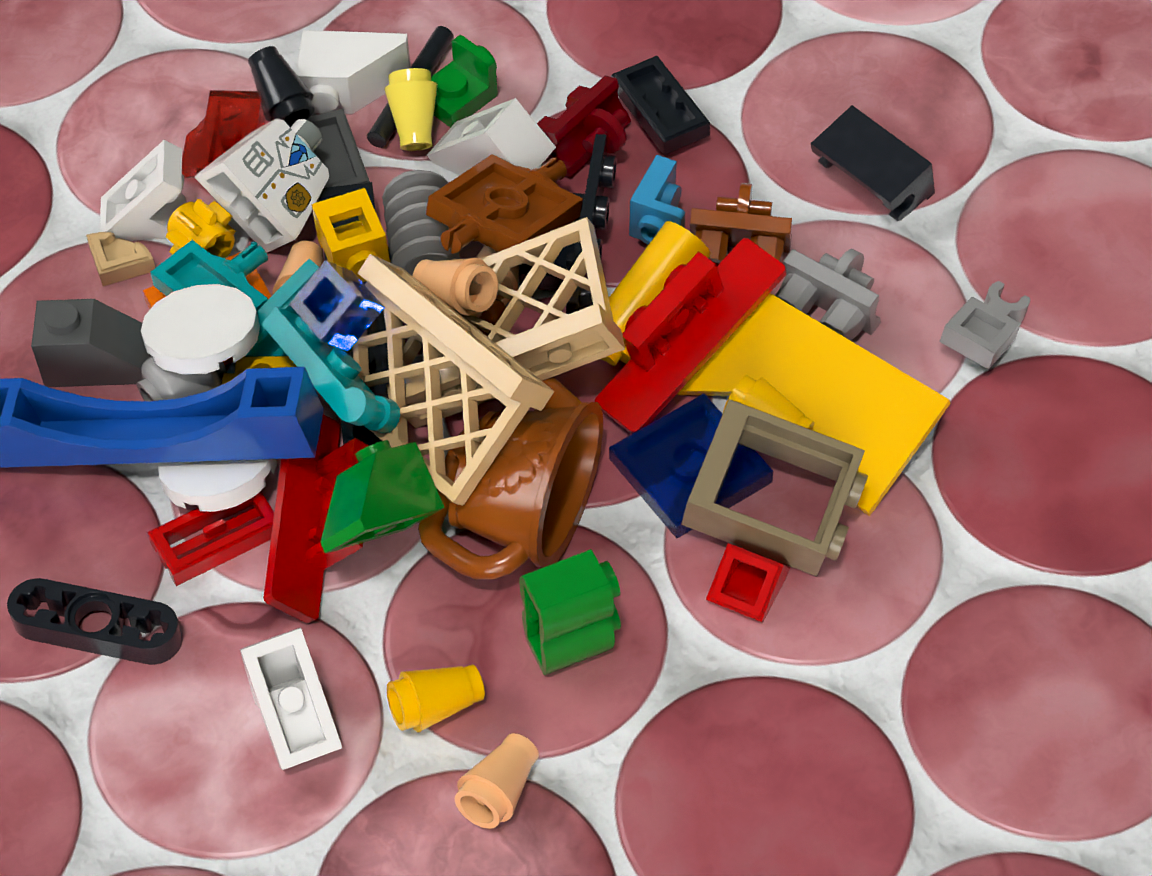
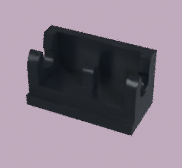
(876, 161)

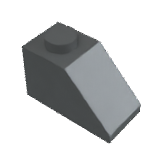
(86, 344)

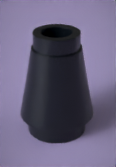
(279, 87)

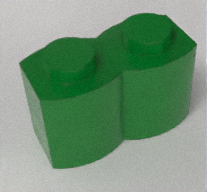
(570, 610)

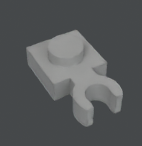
(987, 328)

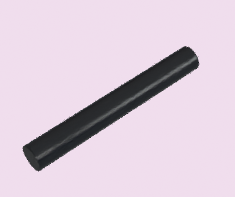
(427, 59)

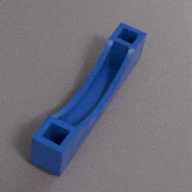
(248, 418)

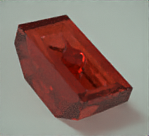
(226, 122)

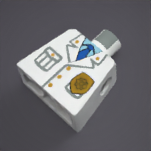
(269, 180)

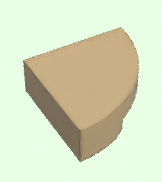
(118, 258)

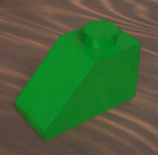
(379, 496)

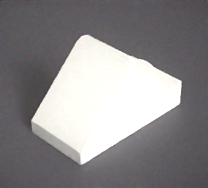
(145, 197)
(290, 698)

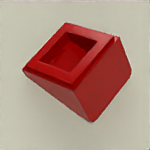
(747, 582)

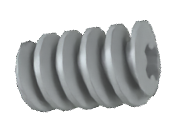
(409, 230)

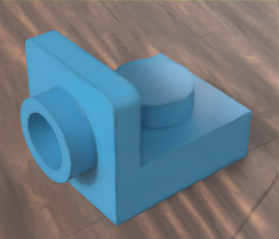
(656, 200)

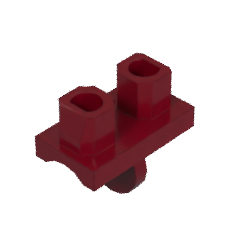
(587, 114)

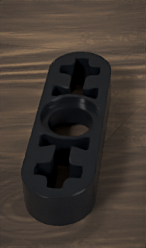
(75, 602)

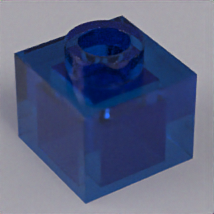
(336, 305)

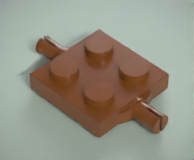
(503, 204)

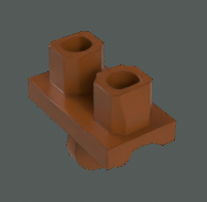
(738, 220)

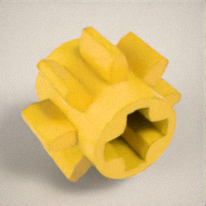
(202, 224)

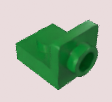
(465, 82)

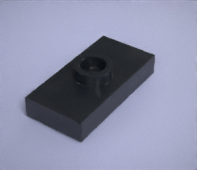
(661, 105)

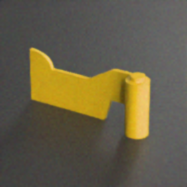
(813, 367)

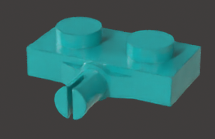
(196, 266)

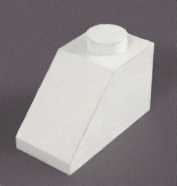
(349, 67)
(499, 131)

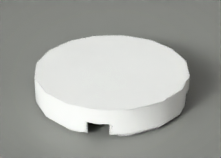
(200, 328)
(214, 483)

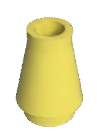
(412, 106)

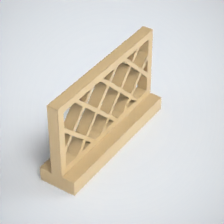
(557, 339)
(462, 346)

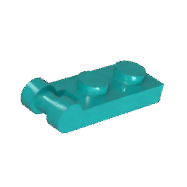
(332, 373)

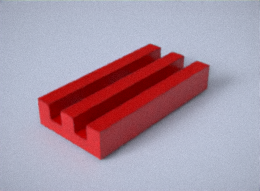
(219, 539)

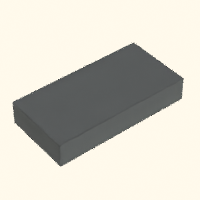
(338, 150)

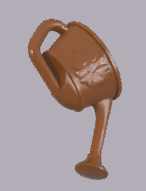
(529, 492)

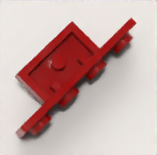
(685, 328)
(299, 519)

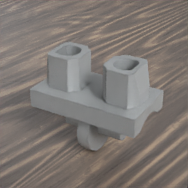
(835, 287)

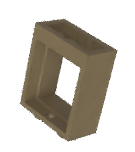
(790, 444)

